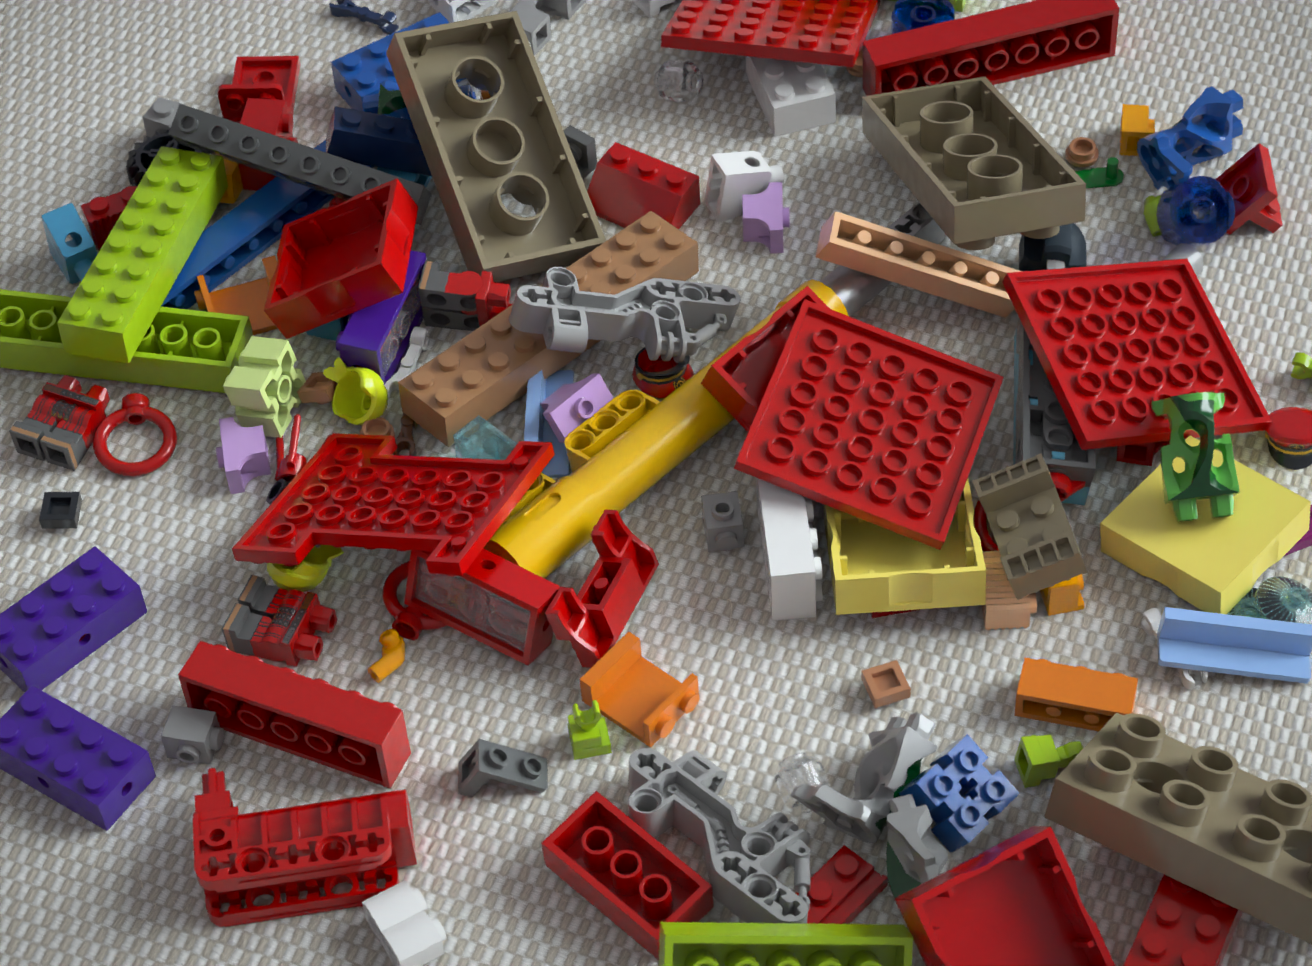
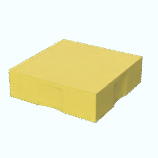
(1206, 558)
(891, 572)

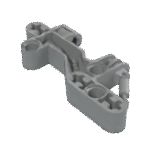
(649, 311)
(737, 857)

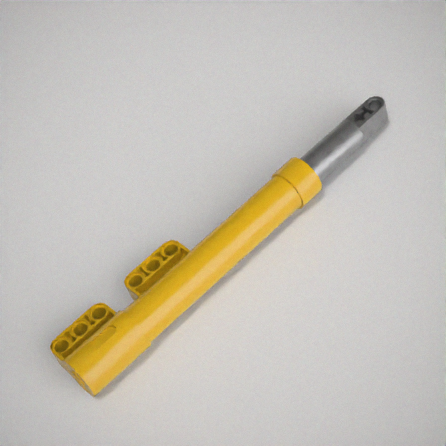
(642, 440)

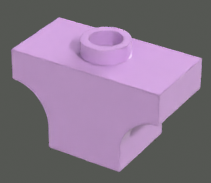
(765, 217)
(575, 404)
(242, 454)

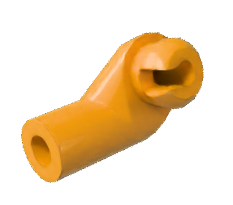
(392, 655)

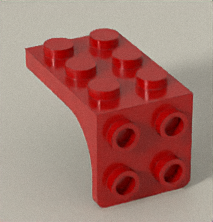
(259, 78)

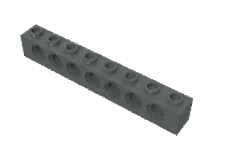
(284, 157)

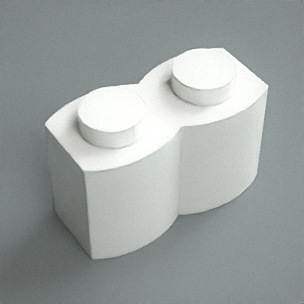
(403, 925)

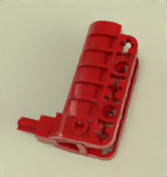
(296, 852)

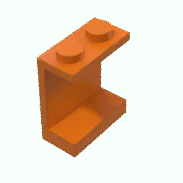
(241, 299)
(638, 692)

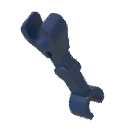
(347, 8)

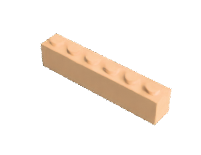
(915, 263)

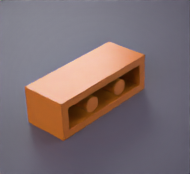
(1073, 694)

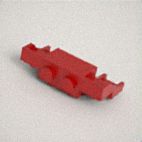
(609, 594)

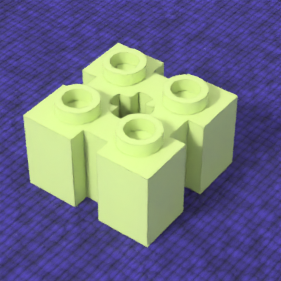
(265, 385)

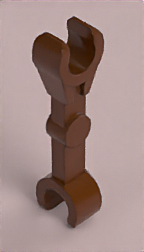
(405, 437)

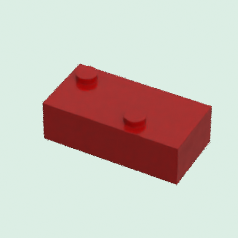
(625, 872)

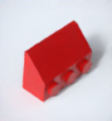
(634, 183)

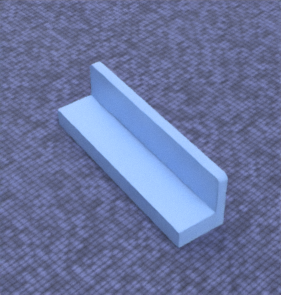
(536, 425)
(1235, 645)

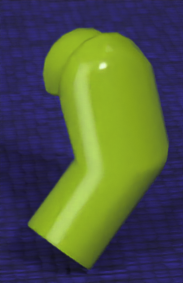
(1150, 214)

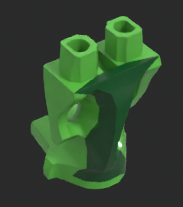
(1200, 477)

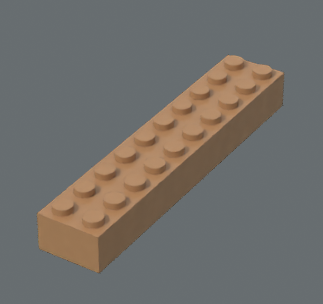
(497, 360)

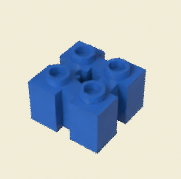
(960, 793)

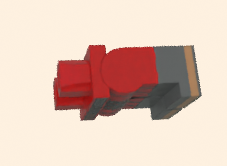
(460, 299)
(61, 422)
(277, 623)

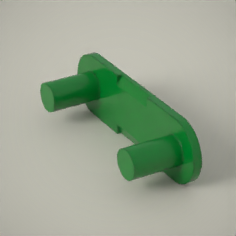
(1102, 176)

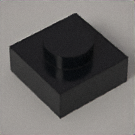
(60, 510)

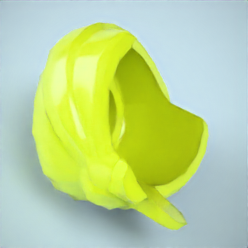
(358, 394)
(308, 572)

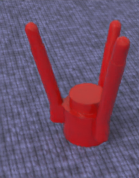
(293, 462)

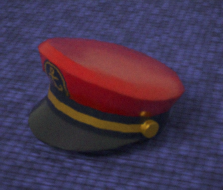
(660, 377)
(1290, 437)

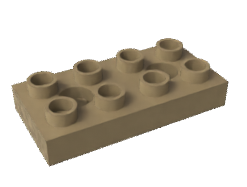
(495, 146)
(974, 162)
(1193, 819)

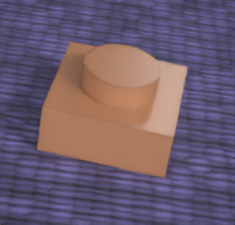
(317, 389)
(885, 684)

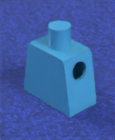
(74, 255)

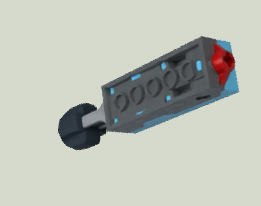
(1038, 416)

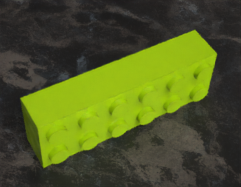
(784, 944)

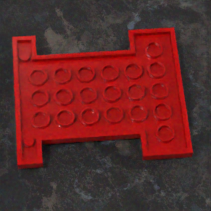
(373, 499)

